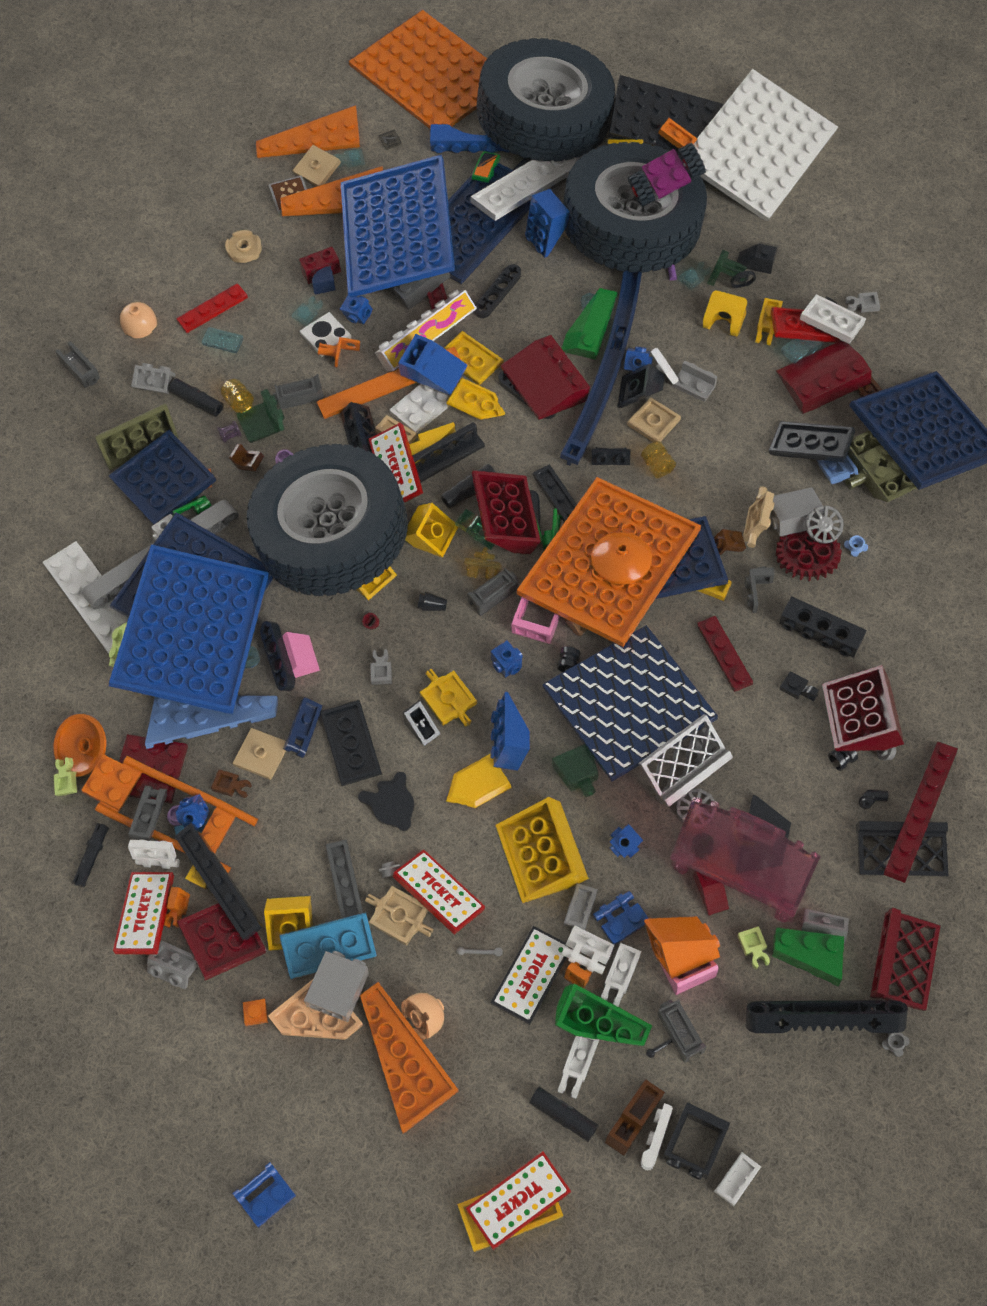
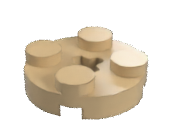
(243, 255)

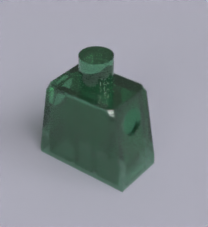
(471, 525)
(577, 769)

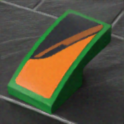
(485, 167)

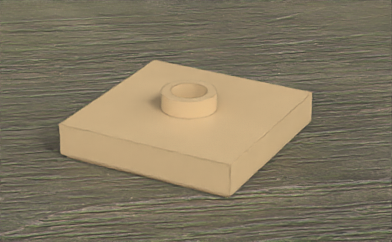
(316, 166)
(654, 420)
(260, 754)

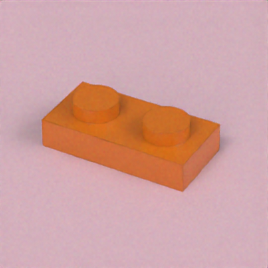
(676, 134)

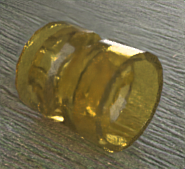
(237, 395)
(659, 459)

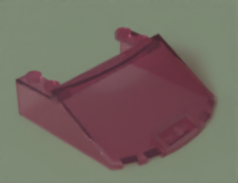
(745, 856)

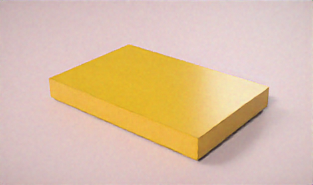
(479, 359)

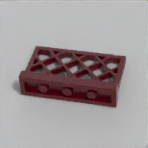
(886, 954)

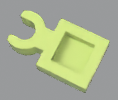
(65, 781)
(754, 943)

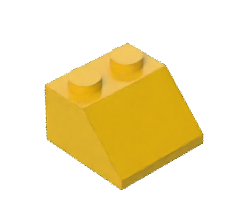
(430, 530)
(286, 916)

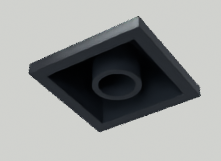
(640, 385)

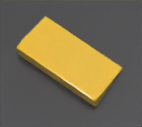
(377, 584)

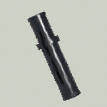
(94, 845)

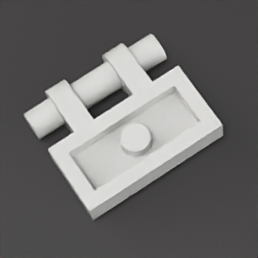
(153, 853)
(589, 945)

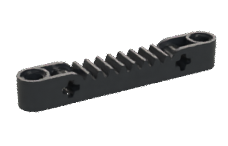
(887, 1017)

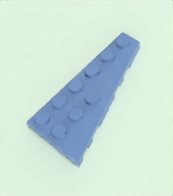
(177, 720)

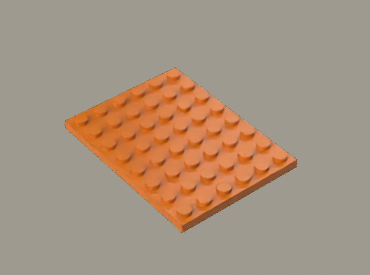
(424, 70)
(564, 572)

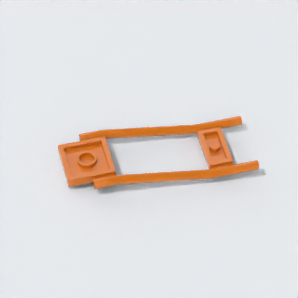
(113, 782)

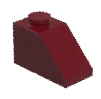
(712, 893)

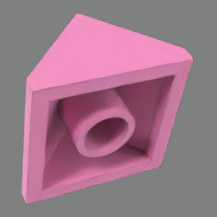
(300, 654)
(693, 977)

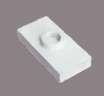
(663, 366)
(737, 1179)

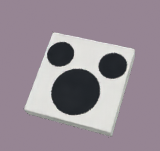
(324, 331)

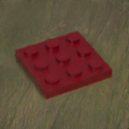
(162, 757)
(216, 942)

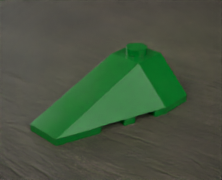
(589, 329)
(595, 1018)

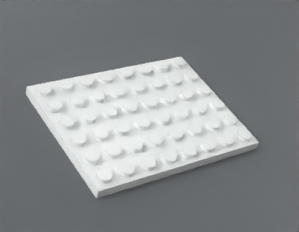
(761, 144)

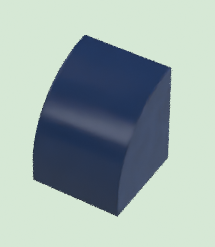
(323, 281)

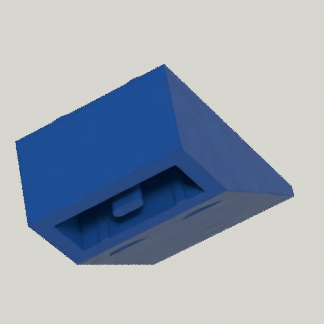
(546, 221)
(431, 365)
(509, 735)

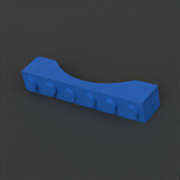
(447, 138)

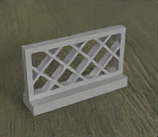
(697, 772)

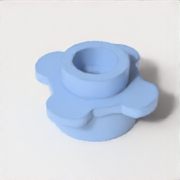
(856, 540)

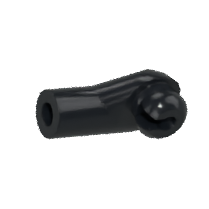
(871, 797)

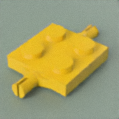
(448, 697)

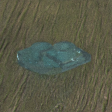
(798, 348)

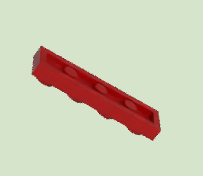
(212, 308)

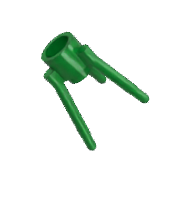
(198, 506)
(550, 534)

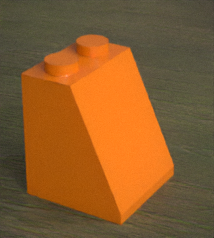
(681, 943)

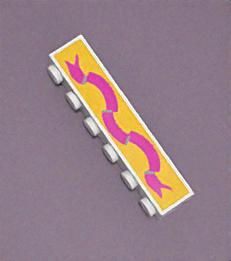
(430, 326)

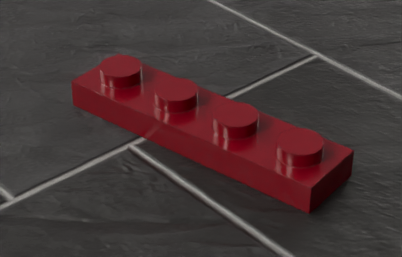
(725, 653)

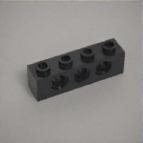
(833, 626)

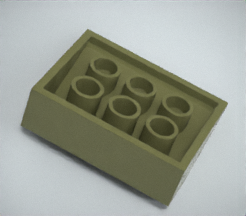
(131, 437)

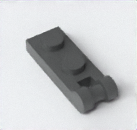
(147, 813)

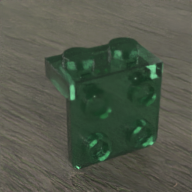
(262, 419)

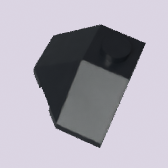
(759, 257)

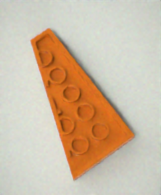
(327, 133)
(320, 199)
(410, 1069)

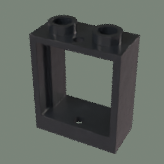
(707, 1120)

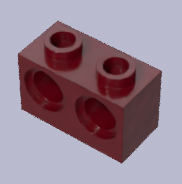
(318, 260)

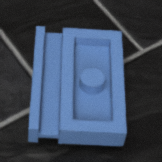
(837, 471)

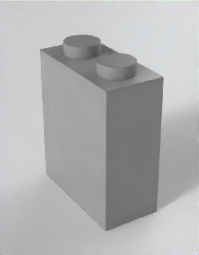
(793, 509)
(337, 985)

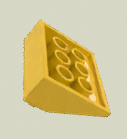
(541, 850)

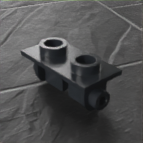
(613, 456)

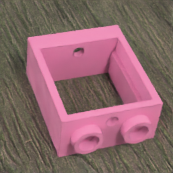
(531, 629)

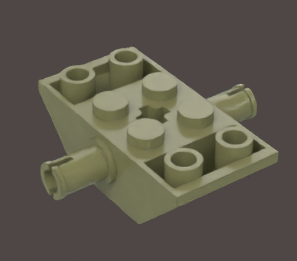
(876, 469)

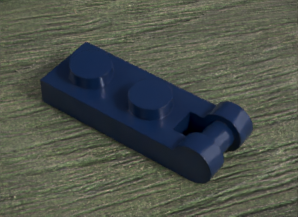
(303, 727)

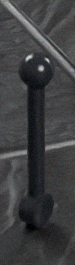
(651, 1052)

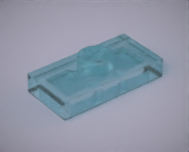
(222, 340)

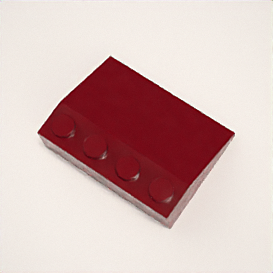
(825, 376)
(546, 378)
(506, 511)
(863, 712)

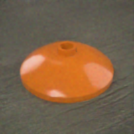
(621, 566)
(73, 741)

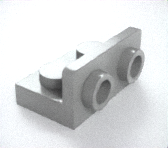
(152, 379)
(695, 381)
(171, 965)

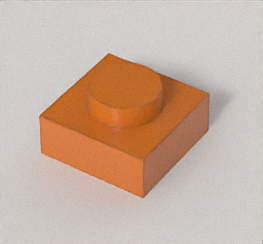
(255, 1012)

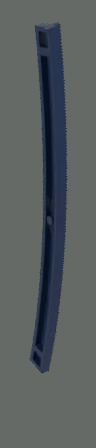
(607, 372)

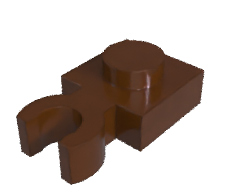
(228, 783)

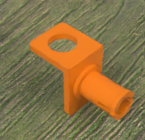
(334, 351)

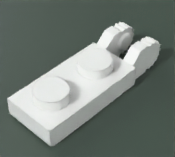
(621, 972)
(578, 1063)
(655, 1138)

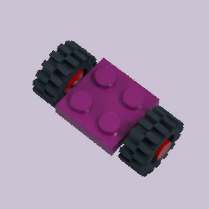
(666, 174)

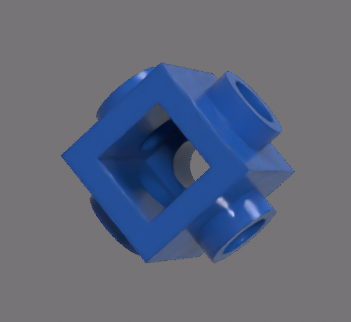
(356, 309)
(638, 353)
(506, 659)
(193, 811)
(629, 833)

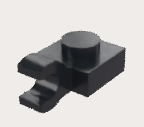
(797, 685)

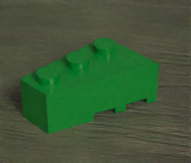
(811, 952)

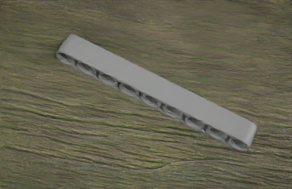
(108, 585)

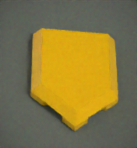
(475, 400)
(478, 783)

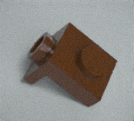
(246, 459)
(729, 541)

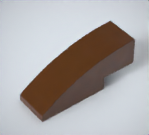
(634, 1117)

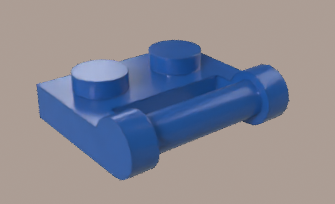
(268, 1201)

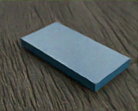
(307, 946)

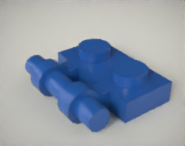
(625, 923)

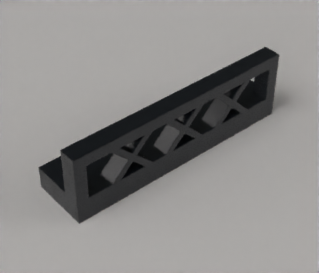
(353, 425)
(447, 453)

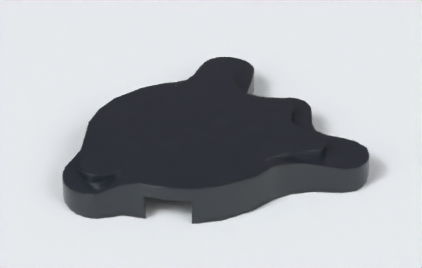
(392, 802)

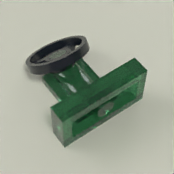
(733, 269)

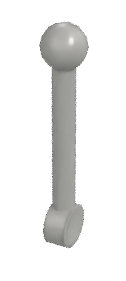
(498, 951)

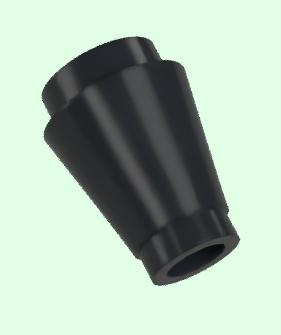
(431, 602)

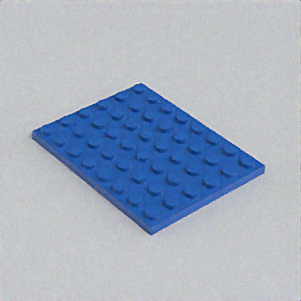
(396, 226)
(190, 630)

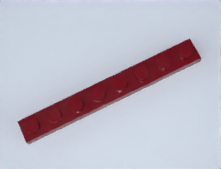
(920, 812)

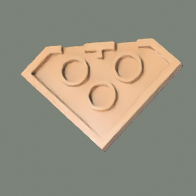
(297, 1019)

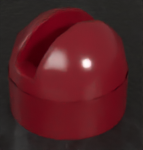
(368, 619)

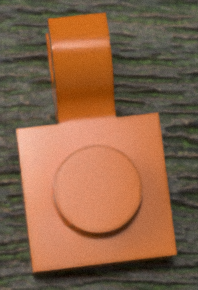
(177, 904)

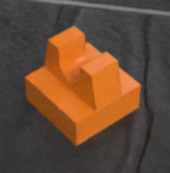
(577, 975)

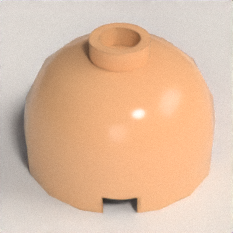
(138, 320)
(424, 1012)

